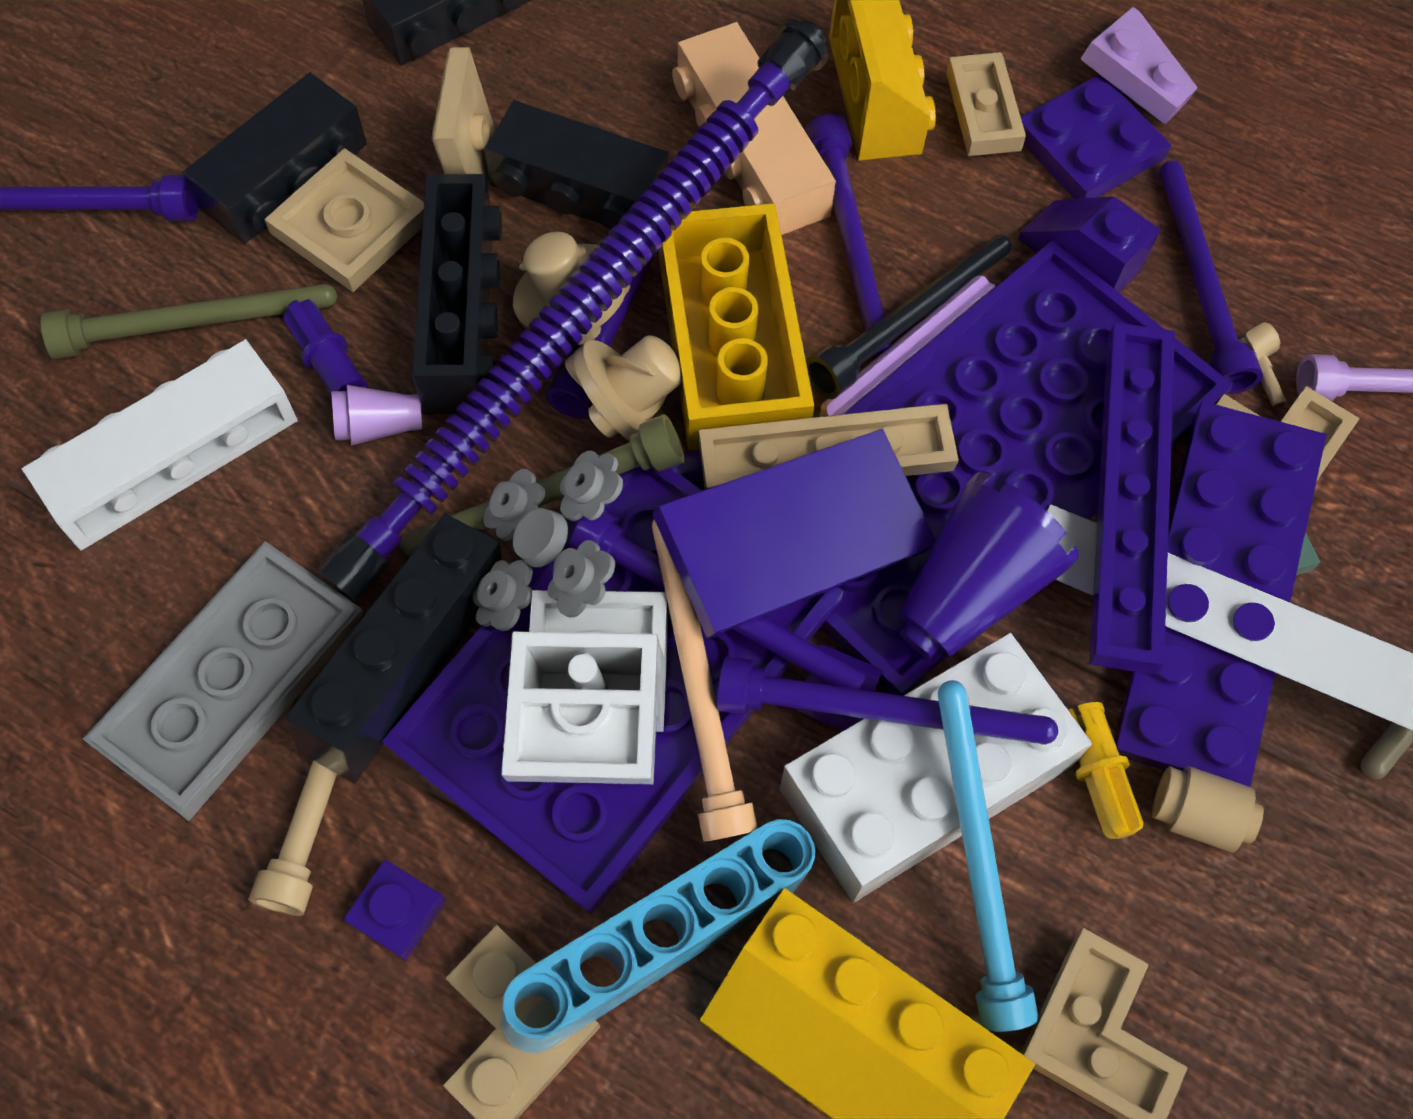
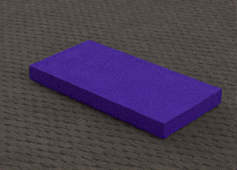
(793, 531)

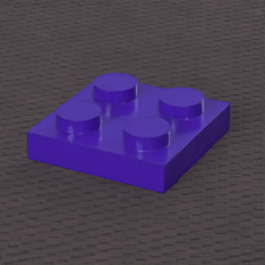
(1092, 139)

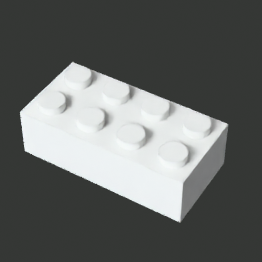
(886, 789)

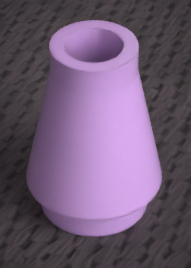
(373, 414)

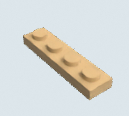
(917, 435)

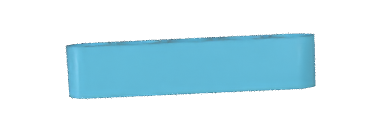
(634, 956)

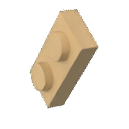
(985, 104)

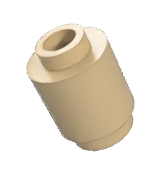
(1207, 808)

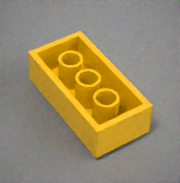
(734, 321)

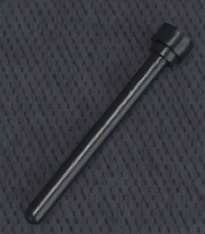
(835, 367)

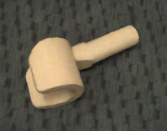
(1265, 342)

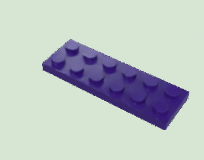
(1244, 516)

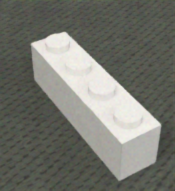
(160, 444)

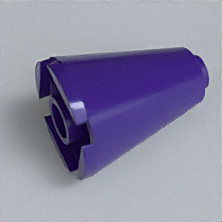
(982, 567)

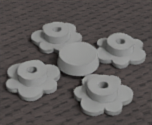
(540, 538)

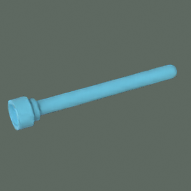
(1005, 998)

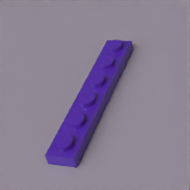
(1133, 501)

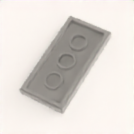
(225, 680)

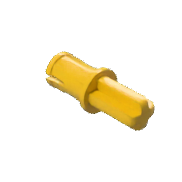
(1106, 775)

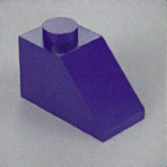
(1098, 233)

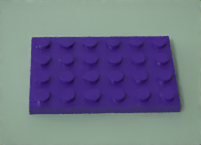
(577, 832)

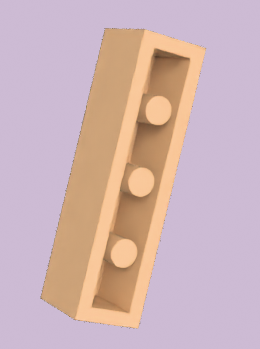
(781, 160)

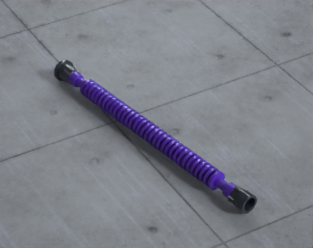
(630, 244)

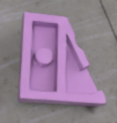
(1140, 66)

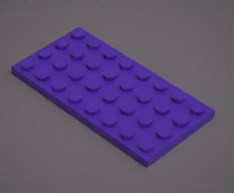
(1023, 407)

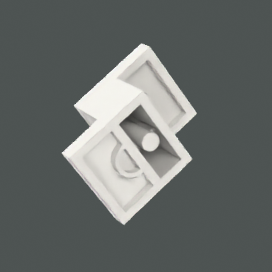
(587, 691)

